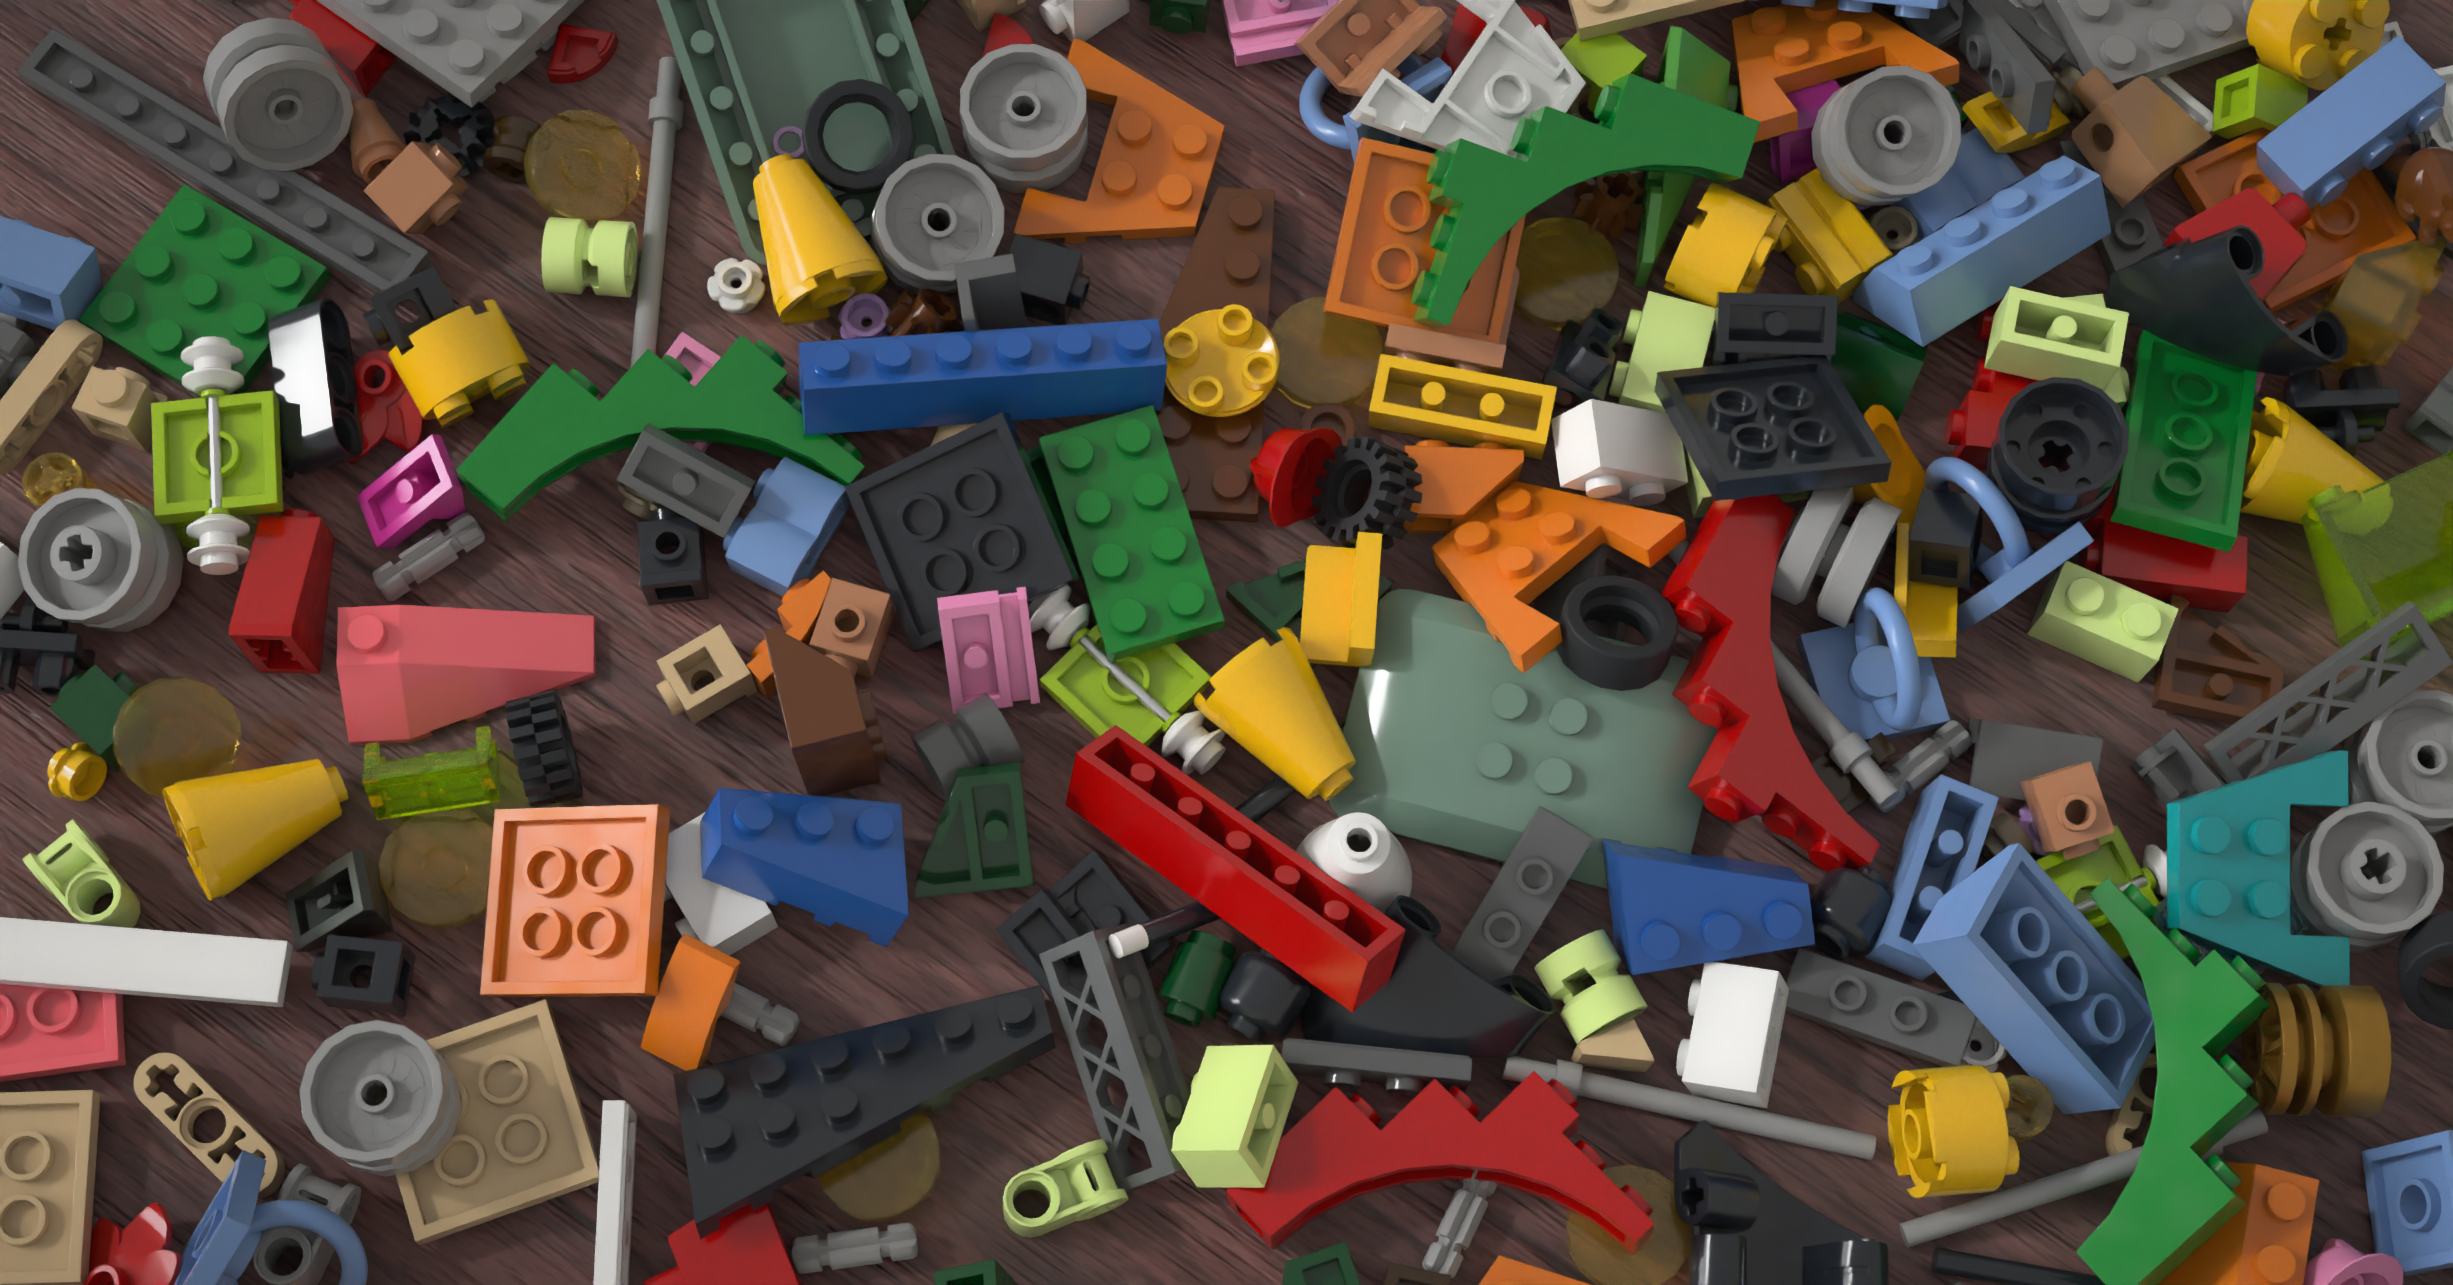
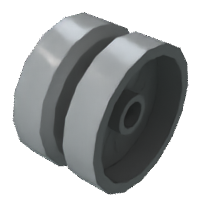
(277, 94)
(1024, 117)
(1919, 130)
(916, 197)
(1828, 548)
(100, 560)
(2407, 759)
(2365, 875)
(352, 1073)

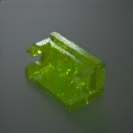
(432, 780)

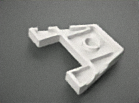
(1498, 82)

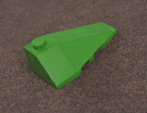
(1703, 74)

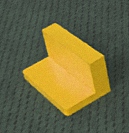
(1341, 602)
(1927, 607)

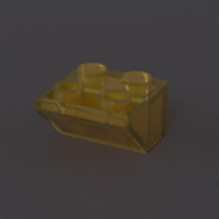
(2380, 298)

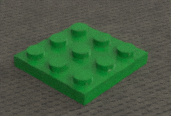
(198, 278)

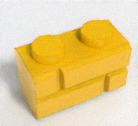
(1826, 238)

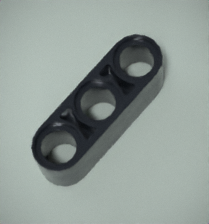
(315, 386)

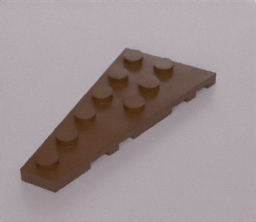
(1224, 268)

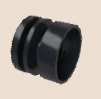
(2067, 428)

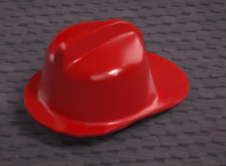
(1288, 471)

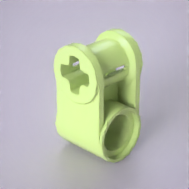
(79, 874)
(1067, 1190)

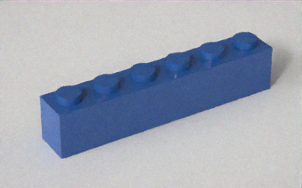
(979, 375)

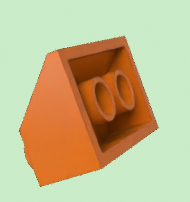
(2261, 1242)

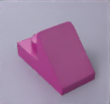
(412, 494)

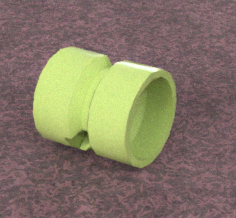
(589, 257)
(1602, 1004)

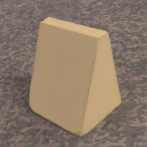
(1615, 1049)

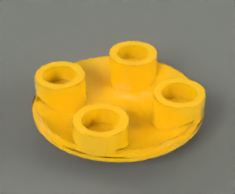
(1221, 362)

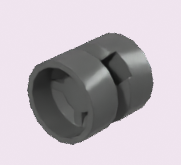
(974, 740)

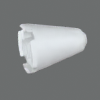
(1361, 857)

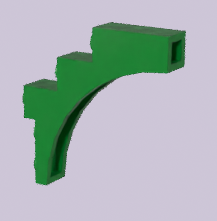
(1489, 192)
(566, 426)
(2197, 1011)

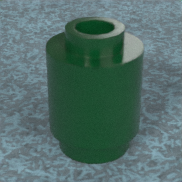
(1196, 978)

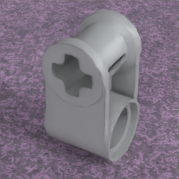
(317, 1251)

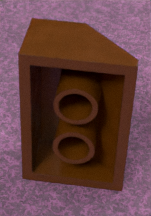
(825, 717)

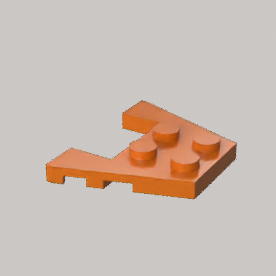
(1806, 45)
(1149, 169)
(1531, 540)

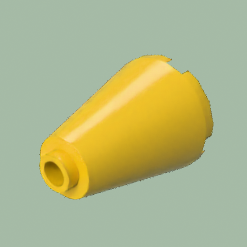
(810, 243)
(2293, 463)
(1281, 716)
(251, 818)

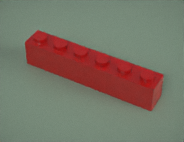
(1234, 868)

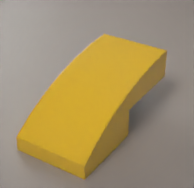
(2002, 128)

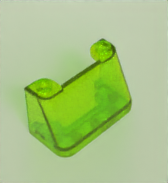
(2385, 548)

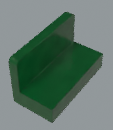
(1875, 363)

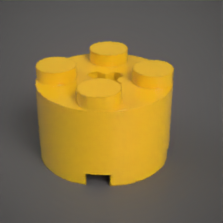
(2316, 38)
(1724, 247)
(461, 362)
(1952, 1130)

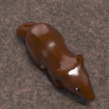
(2425, 190)

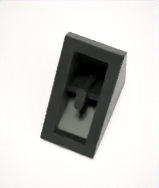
(339, 902)

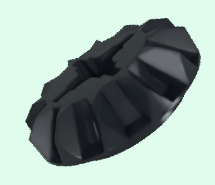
(475, 133)

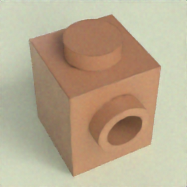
(419, 187)
(853, 626)
(2068, 810)

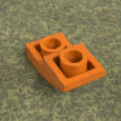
(798, 617)
(689, 1003)

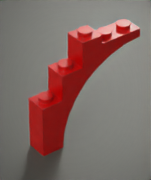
(2119, 552)
(1733, 685)
(1436, 1137)

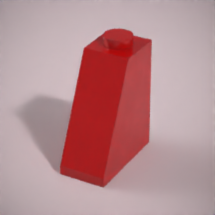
(285, 594)

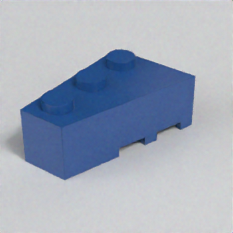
(812, 853)
(1700, 909)

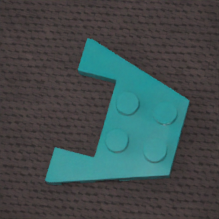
(2234, 868)

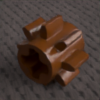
(1610, 203)
(922, 314)

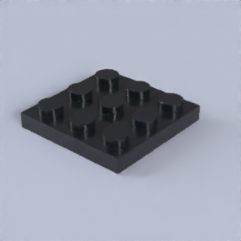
(1771, 427)
(960, 524)

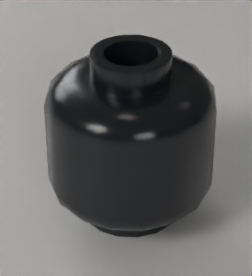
(1849, 911)
(1263, 996)

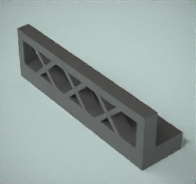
(2338, 707)
(1134, 1051)

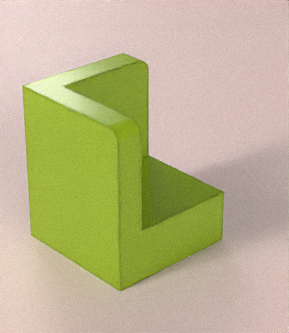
(1603, 61)
(2255, 100)

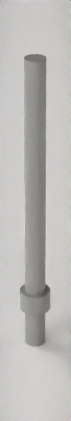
(665, 118)
(1847, 748)
(1693, 1107)
(2051, 1188)

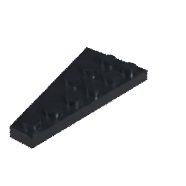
(830, 1098)

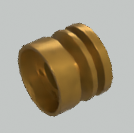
(2319, 1051)

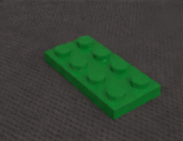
(2185, 445)
(1131, 533)

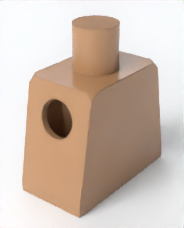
(2133, 134)

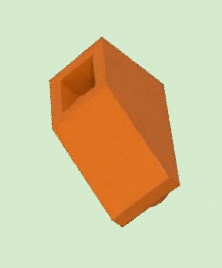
(1458, 481)

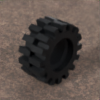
(1346, 485)
(544, 749)

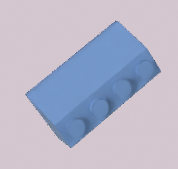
(1987, 251)
(2041, 981)

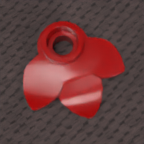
(385, 409)
(136, 1253)

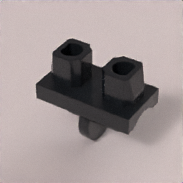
(1583, 359)
(2344, 414)
(40, 642)

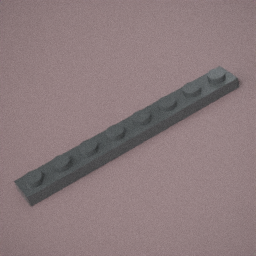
(205, 157)

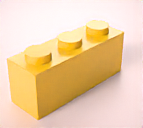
(1460, 405)

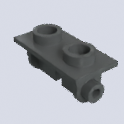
(2175, 769)

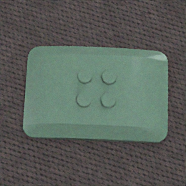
(765, 65)
(1469, 746)

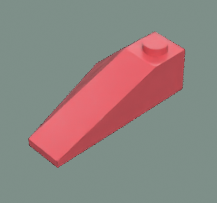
(434, 666)

